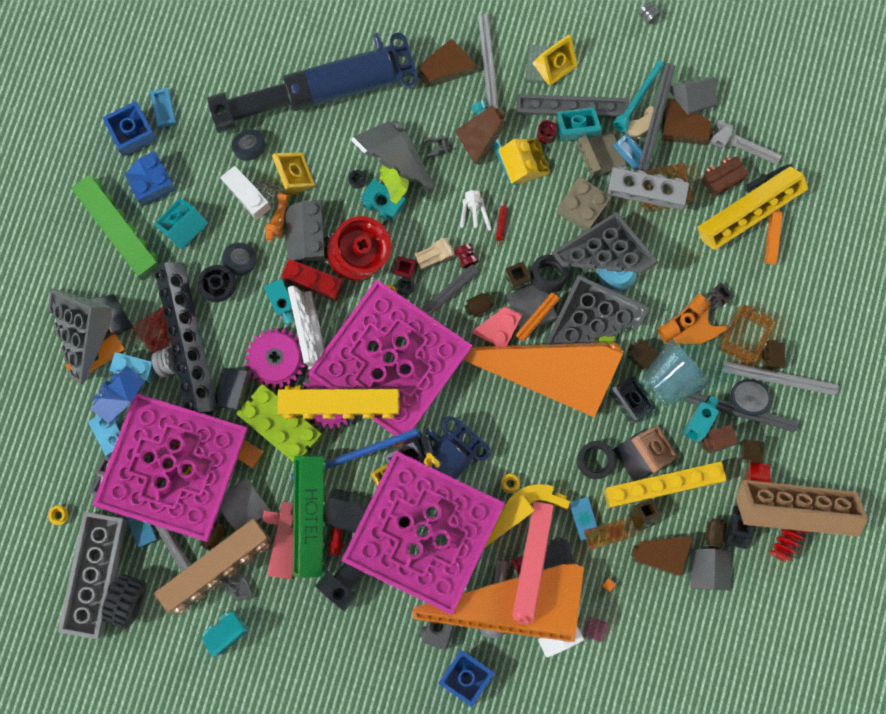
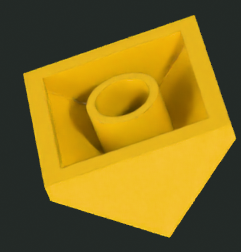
(556, 60)
(293, 172)

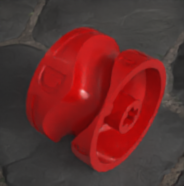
(358, 248)

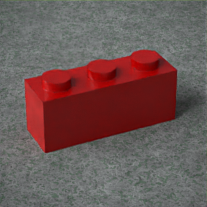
(312, 280)

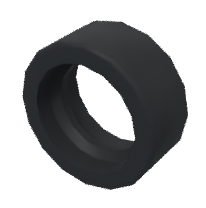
(545, 285)
(610, 457)

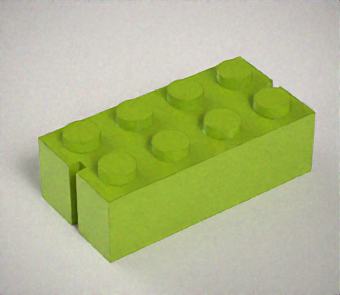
(287, 435)

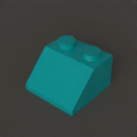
(578, 123)
(181, 223)
(224, 634)

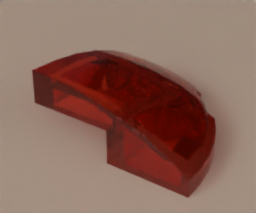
(152, 331)

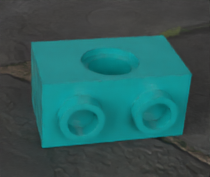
(377, 191)

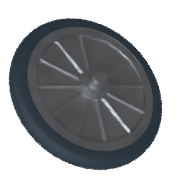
(750, 397)

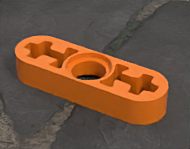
(773, 238)

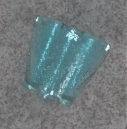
(674, 375)

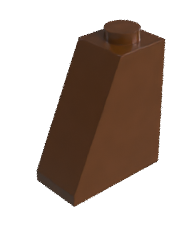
(446, 65)
(684, 128)
(481, 133)
(663, 554)

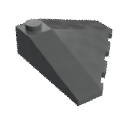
(395, 151)
(607, 246)
(593, 312)
(82, 327)

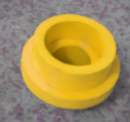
(515, 479)
(52, 515)

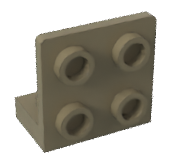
(599, 154)

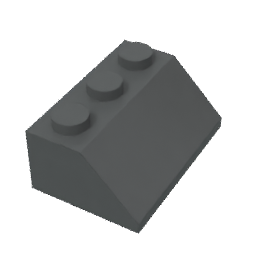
(305, 232)

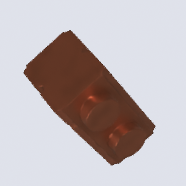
(724, 176)
(719, 439)

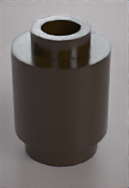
(479, 304)
(715, 532)
(215, 537)

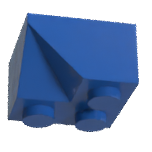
(129, 128)
(149, 179)
(116, 393)
(466, 678)

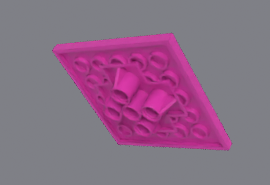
(383, 319)
(187, 501)
(437, 572)

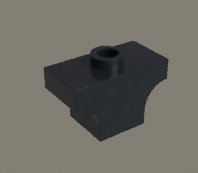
(738, 533)

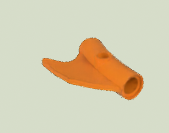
(698, 329)

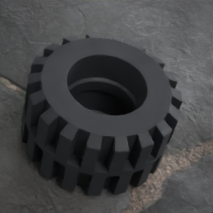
(123, 601)

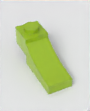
(394, 182)

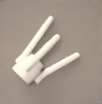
(473, 200)

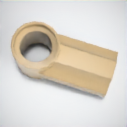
(439, 252)

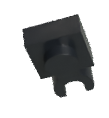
(719, 296)

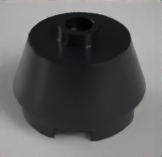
(216, 283)

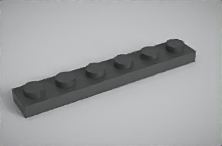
(551, 104)

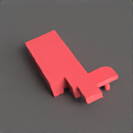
(282, 551)

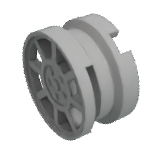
(164, 362)

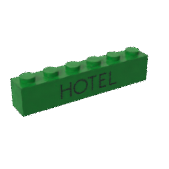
(308, 516)

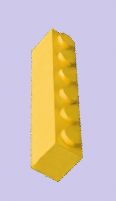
(752, 208)
(338, 402)
(664, 485)

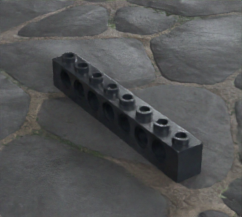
(185, 338)

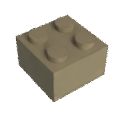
(583, 204)

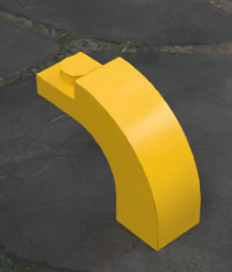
(541, 493)

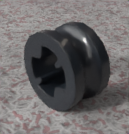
(352, 176)
(405, 291)

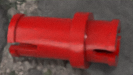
(336, 542)

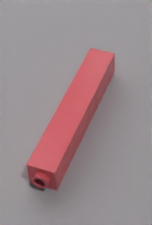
(533, 563)

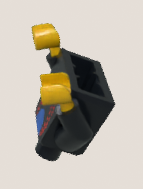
(415, 448)

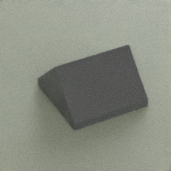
(695, 94)
(710, 569)

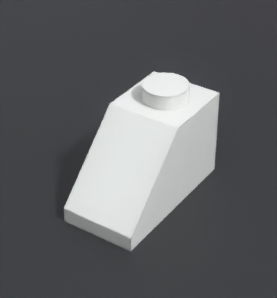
(553, 647)

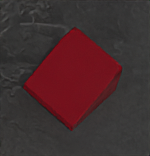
(404, 267)

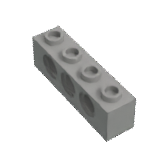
(638, 193)

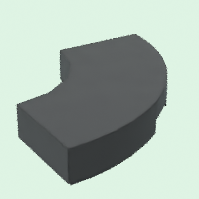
(238, 587)

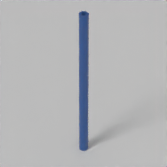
(370, 449)

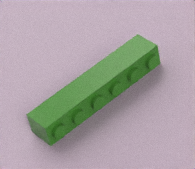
(115, 227)

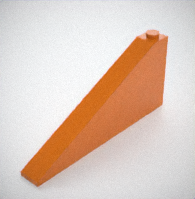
(564, 372)
(493, 606)

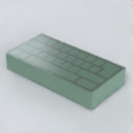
(532, 73)

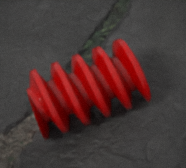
(787, 544)

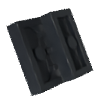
(232, 388)

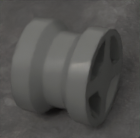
(649, 13)

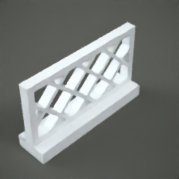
(307, 325)

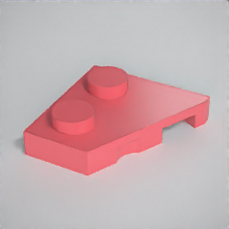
(499, 327)

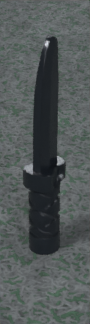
(763, 178)

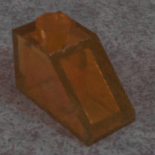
(605, 534)

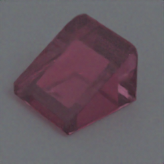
(595, 629)

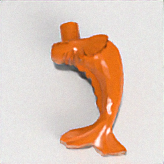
(275, 227)

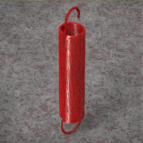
(501, 223)

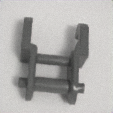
(442, 139)

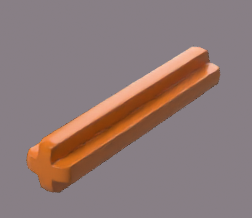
(537, 316)

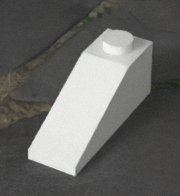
(246, 192)

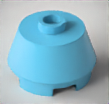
(617, 280)

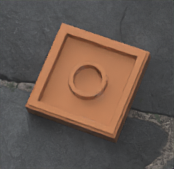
(655, 448)

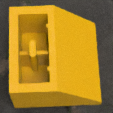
(524, 160)

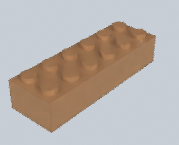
(801, 508)
(212, 567)

